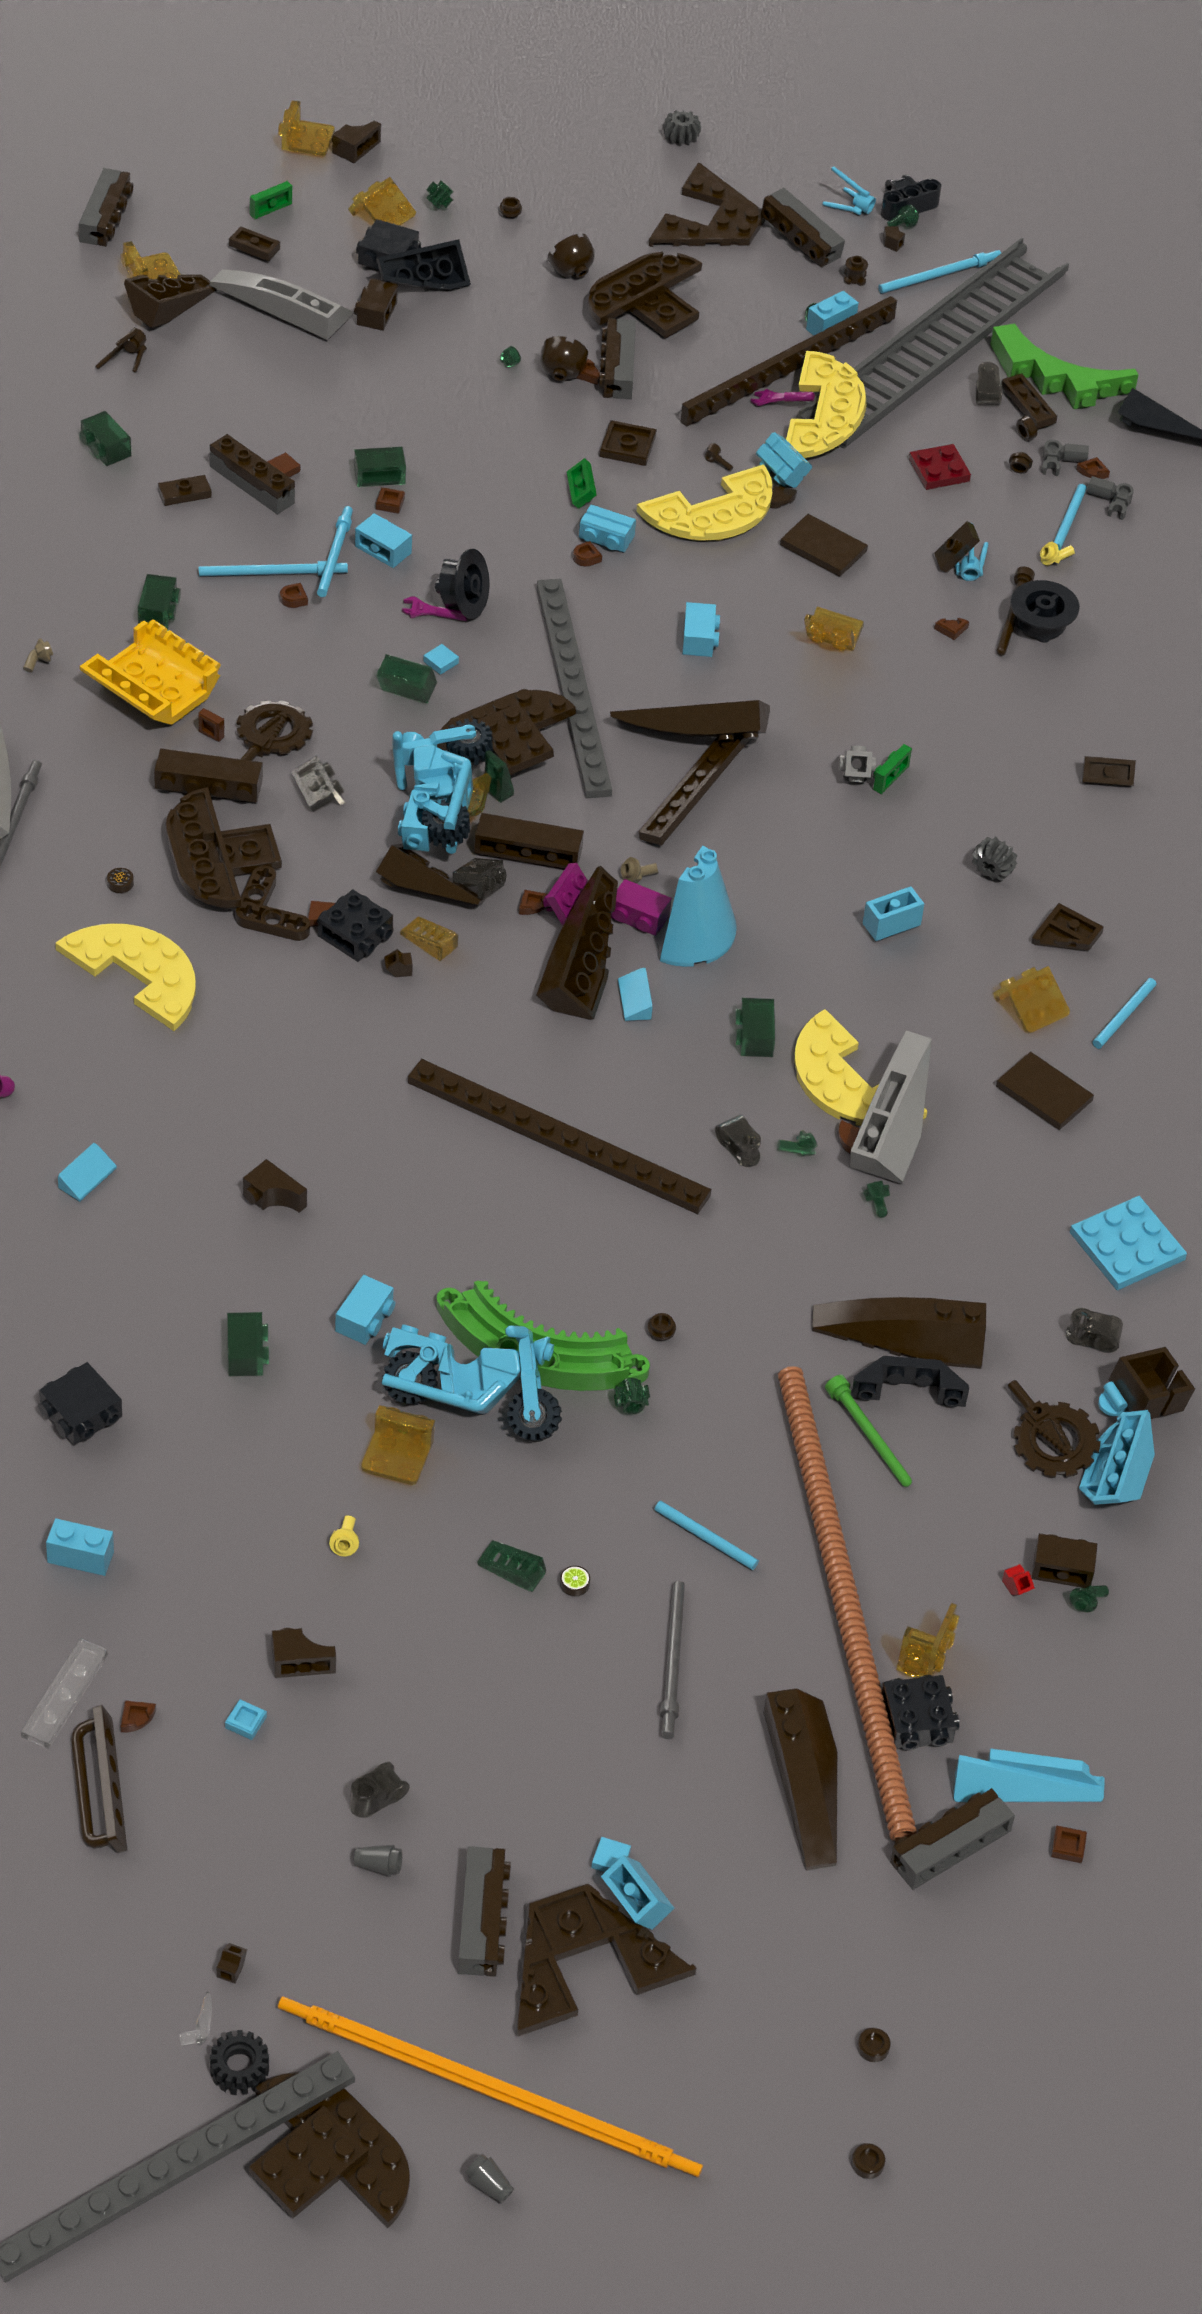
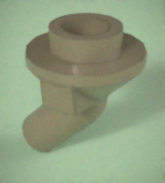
(41, 652)
(634, 872)

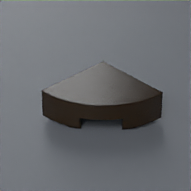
(782, 496)

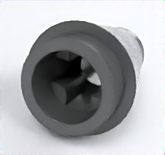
(380, 1859)
(489, 2178)

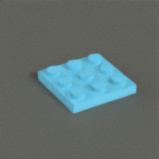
(1128, 1242)

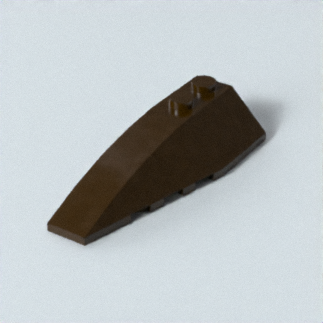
(703, 720)
(577, 963)
(909, 1326)
(807, 1770)

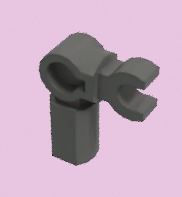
(1055, 451)
(1121, 494)

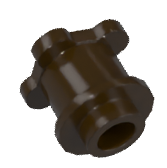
(855, 270)

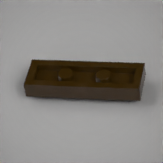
(1029, 400)

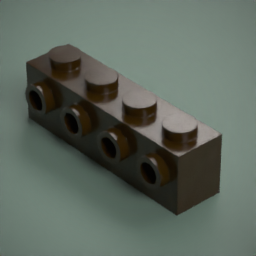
(222, 775)
(533, 841)

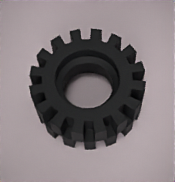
(239, 2079)

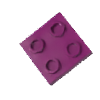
(565, 892)

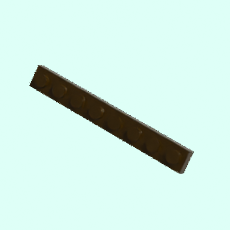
(691, 790)

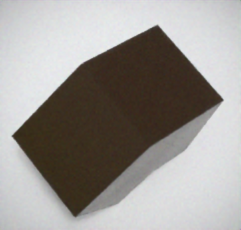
(893, 238)
(399, 963)
(231, 1963)

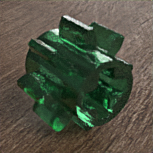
(439, 194)
(632, 1396)

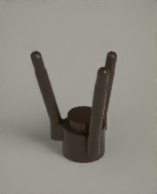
(132, 342)

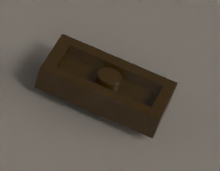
(254, 243)
(184, 490)
(957, 546)
(1108, 770)

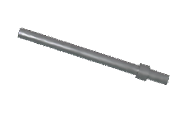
(27, 784)
(670, 1706)

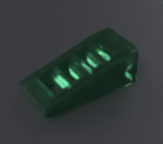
(501, 784)
(526, 1577)

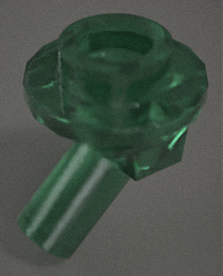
(907, 215)
(805, 1144)
(877, 1192)
(1085, 1598)

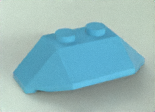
(1122, 1461)

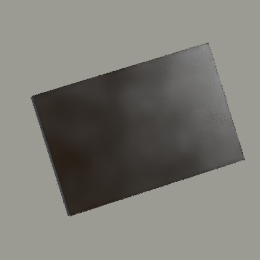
(824, 545)
(1045, 1090)

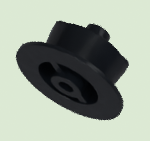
(465, 583)
(1044, 608)

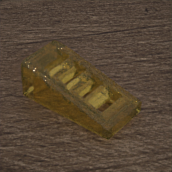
(437, 949)

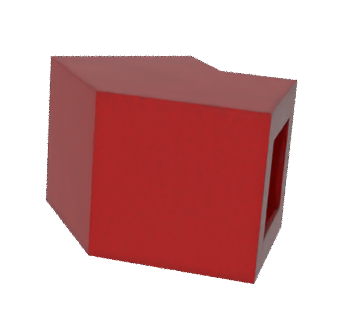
(1017, 1580)

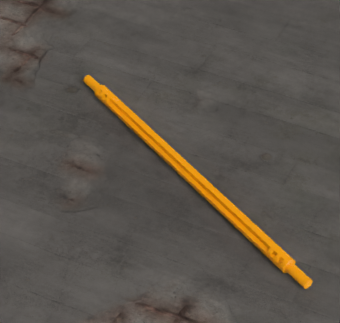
(490, 2086)

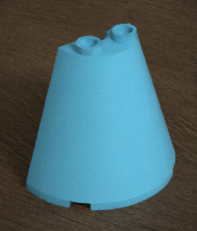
(701, 915)

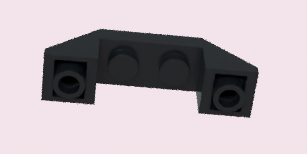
(903, 1370)

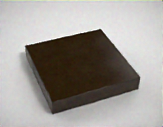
(628, 443)

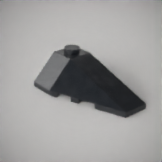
(430, 266)
(1152, 415)

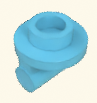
(1111, 1400)

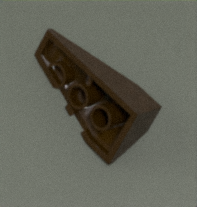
(165, 298)
(412, 871)

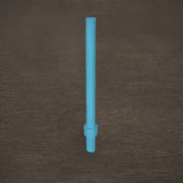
(978, 260)
(343, 525)
(270, 569)

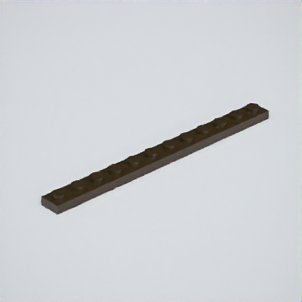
(787, 361)
(559, 1136)

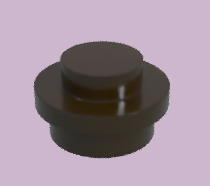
(510, 207)
(1020, 462)
(661, 1326)

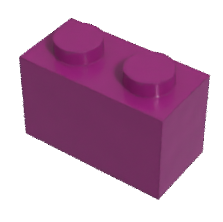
(641, 907)

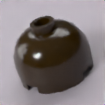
(572, 256)
(563, 358)

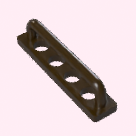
(110, 1783)

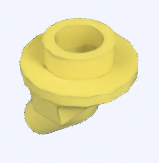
(1050, 553)
(344, 1540)

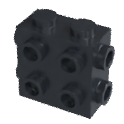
(383, 240)
(355, 925)
(80, 1403)
(920, 1711)

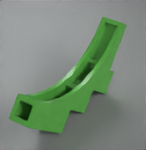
(1053, 375)

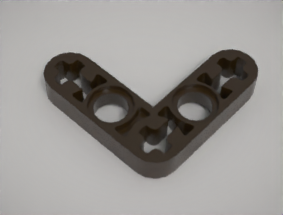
(259, 908)

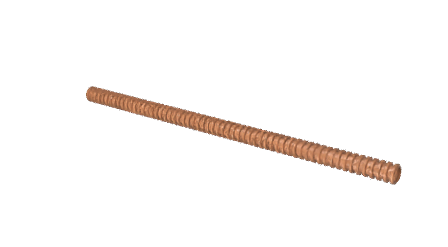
(847, 1606)

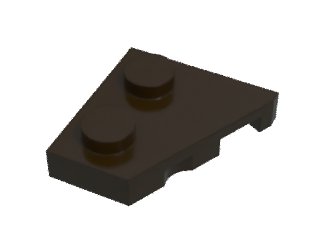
(1067, 930)

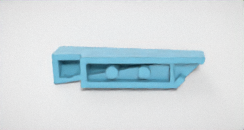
(1027, 1778)

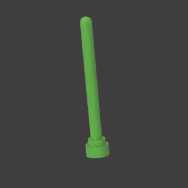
(839, 1389)

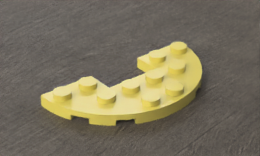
(838, 408)
(716, 518)
(145, 956)
(826, 1075)

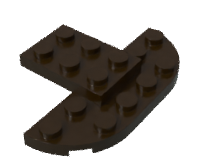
(644, 291)
(516, 725)
(211, 857)
(330, 2145)

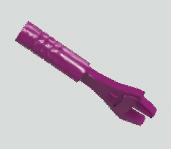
(768, 396)
(421, 608)

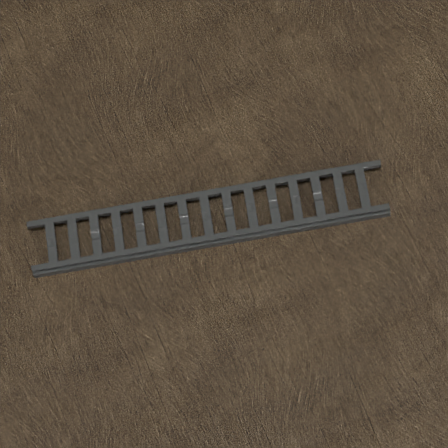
(930, 319)

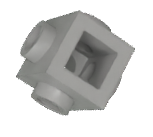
(868, 763)

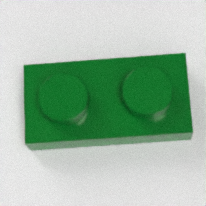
(270, 200)
(581, 483)
(894, 766)

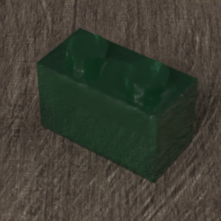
(105, 438)
(379, 466)
(159, 599)
(406, 678)
(756, 1027)
(245, 1344)

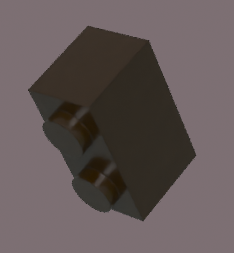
(376, 304)
(1064, 1560)

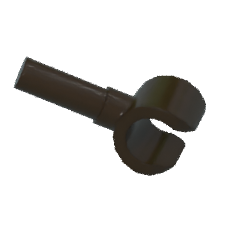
(712, 454)

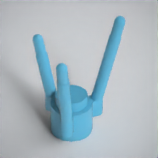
(862, 200)
(970, 566)

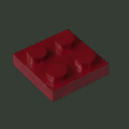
(939, 466)

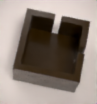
(1144, 1382)

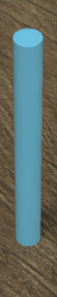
(1070, 515)
(1124, 1013)
(706, 1535)

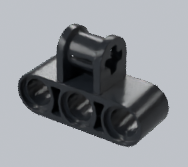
(905, 191)

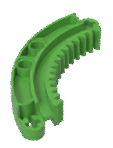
(575, 1363)

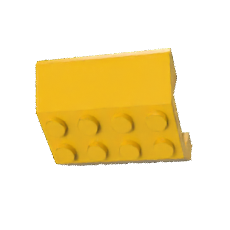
(157, 673)

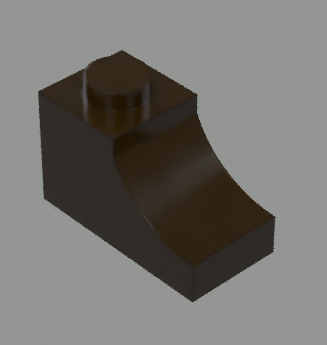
(356, 141)
(273, 1187)
(299, 1656)

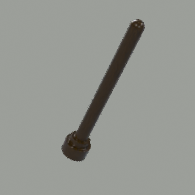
(1022, 575)

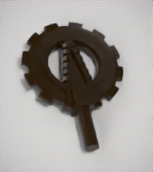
(267, 737)
(1045, 1422)

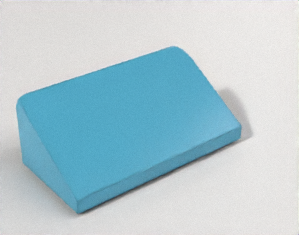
(635, 995)
(86, 1172)

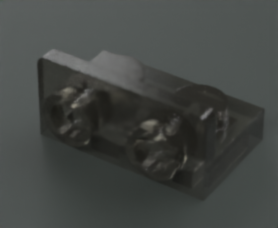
(317, 783)
(484, 873)

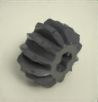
(682, 127)
(994, 858)

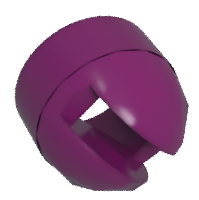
(7, 1086)

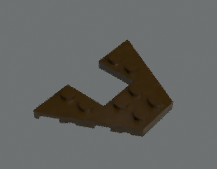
(733, 224)
(571, 1925)

